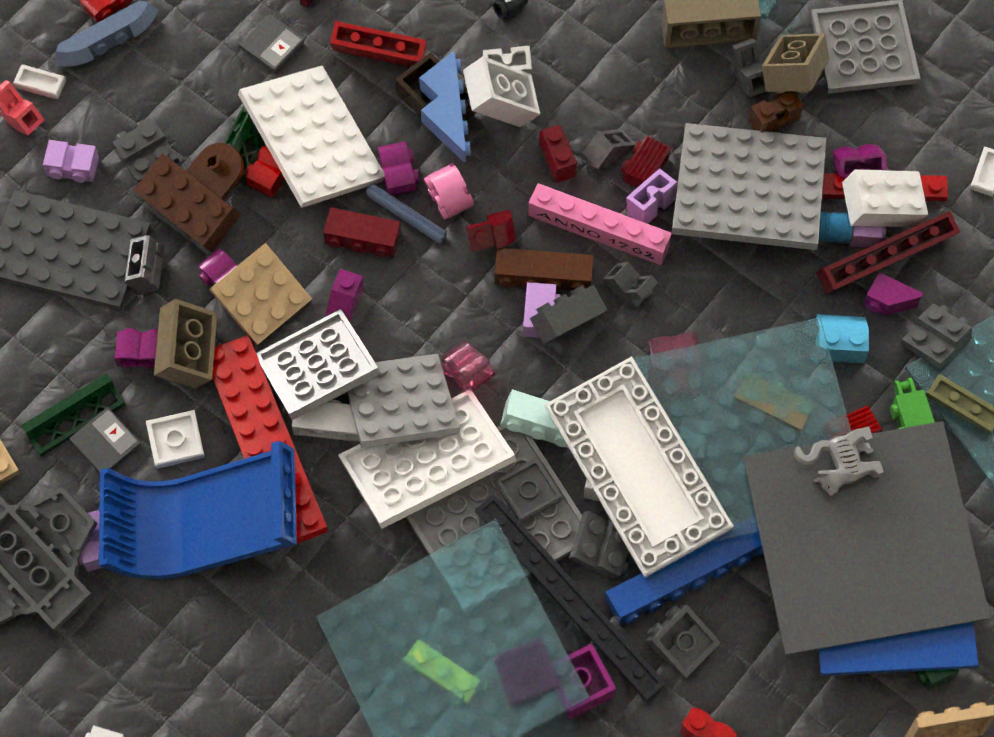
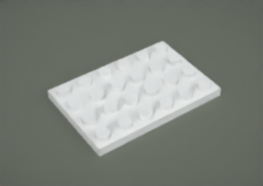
(311, 136)
(416, 473)

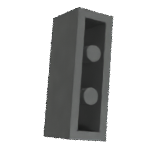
(567, 313)

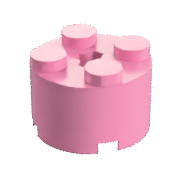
(449, 191)

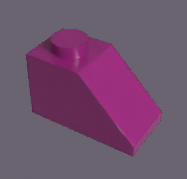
(345, 293)
(891, 296)

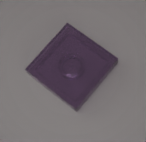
(526, 672)

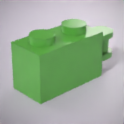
(910, 408)

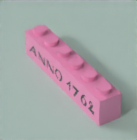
(599, 224)

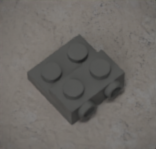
(142, 148)
(938, 335)
(599, 547)
(682, 640)

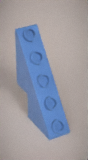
(445, 111)

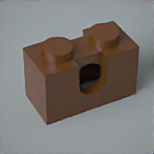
(763, 114)

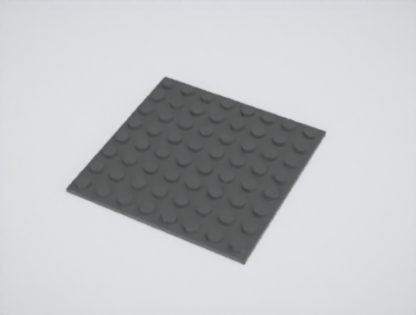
(875, 555)

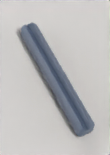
(406, 213)

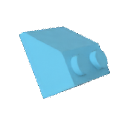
(846, 337)

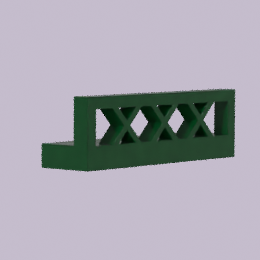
(239, 133)
(66, 409)

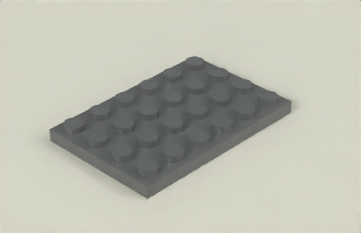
(67, 249)

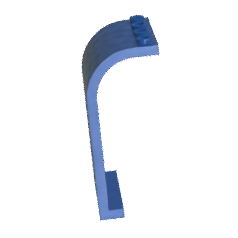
(199, 518)

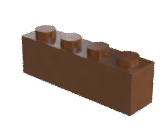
(564, 270)

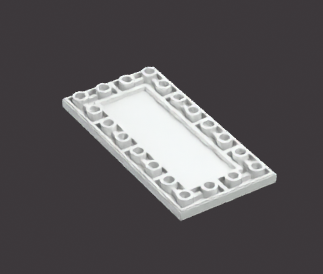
(638, 467)

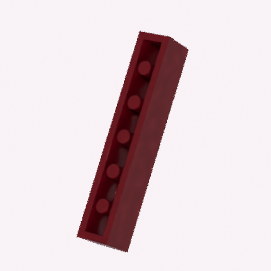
(888, 252)

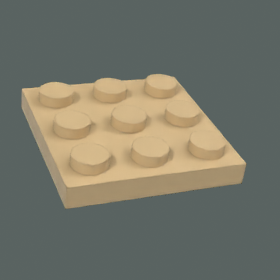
(260, 294)
(953, 722)

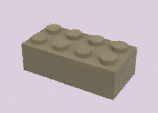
(709, 22)

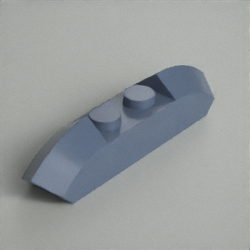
(105, 34)

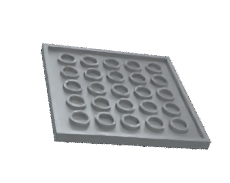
(750, 186)
(456, 516)

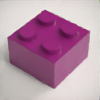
(594, 678)

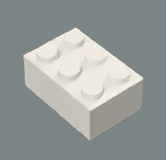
(501, 92)
(884, 198)

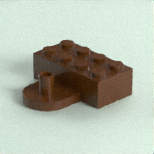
(196, 196)

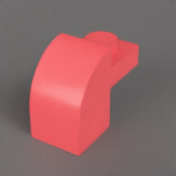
(17, 111)

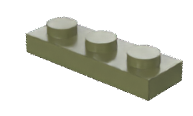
(962, 403)

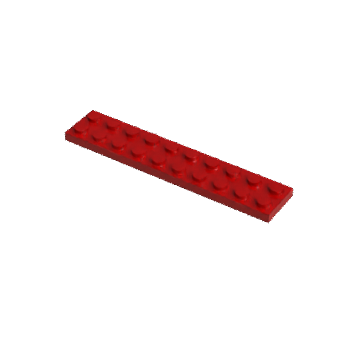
(259, 422)

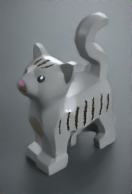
(845, 456)

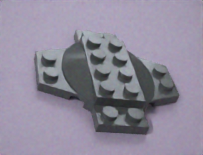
(42, 558)

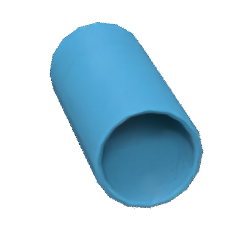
(835, 228)

